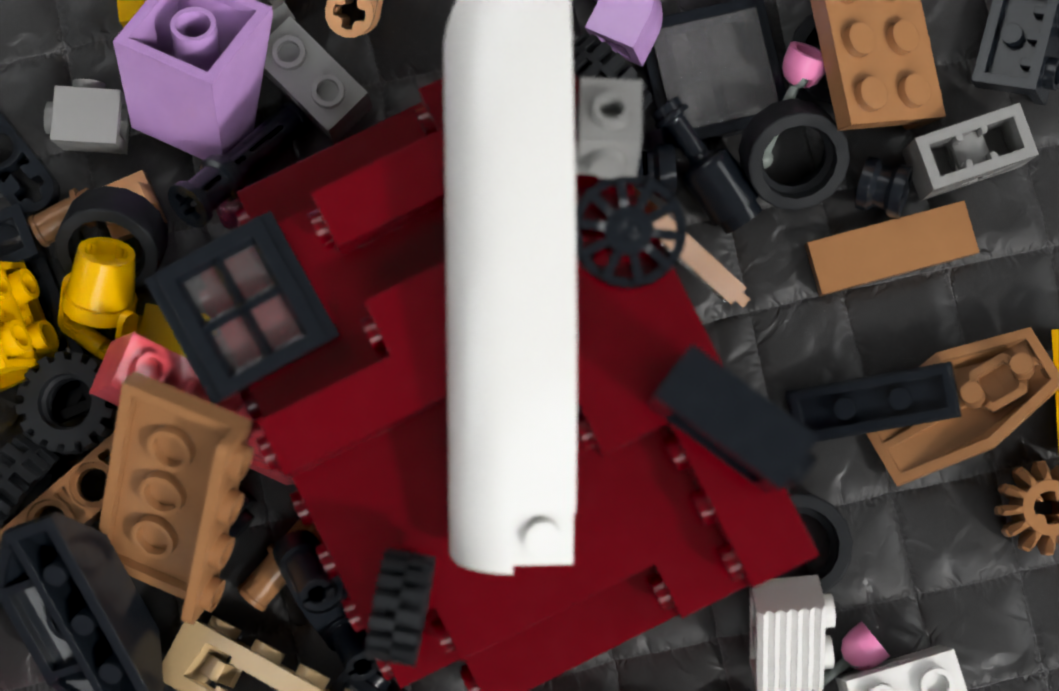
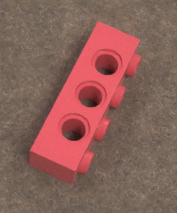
(157, 362)

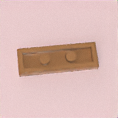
(891, 248)

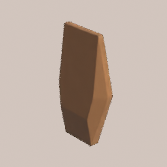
(997, 388)

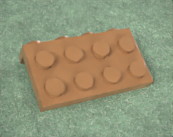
(878, 63)
(175, 490)

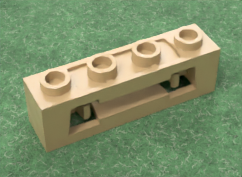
(201, 656)

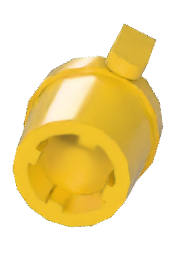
(99, 294)

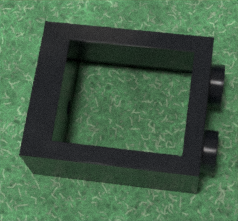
(734, 422)

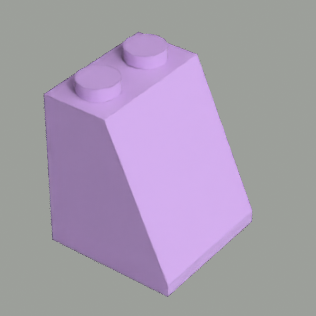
(194, 71)

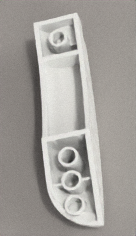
(510, 283)

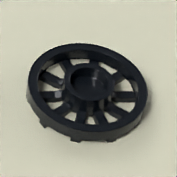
(629, 231)

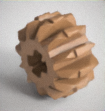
(1032, 488)

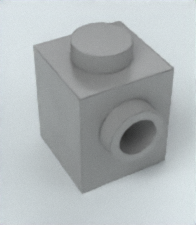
(88, 118)
(608, 127)

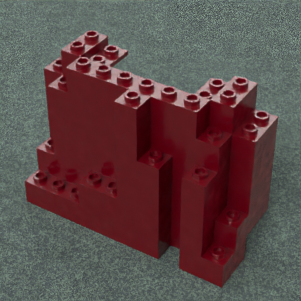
(368, 427)

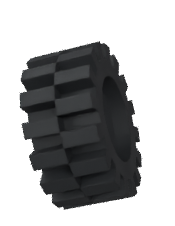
(400, 607)

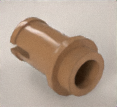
(47, 222)

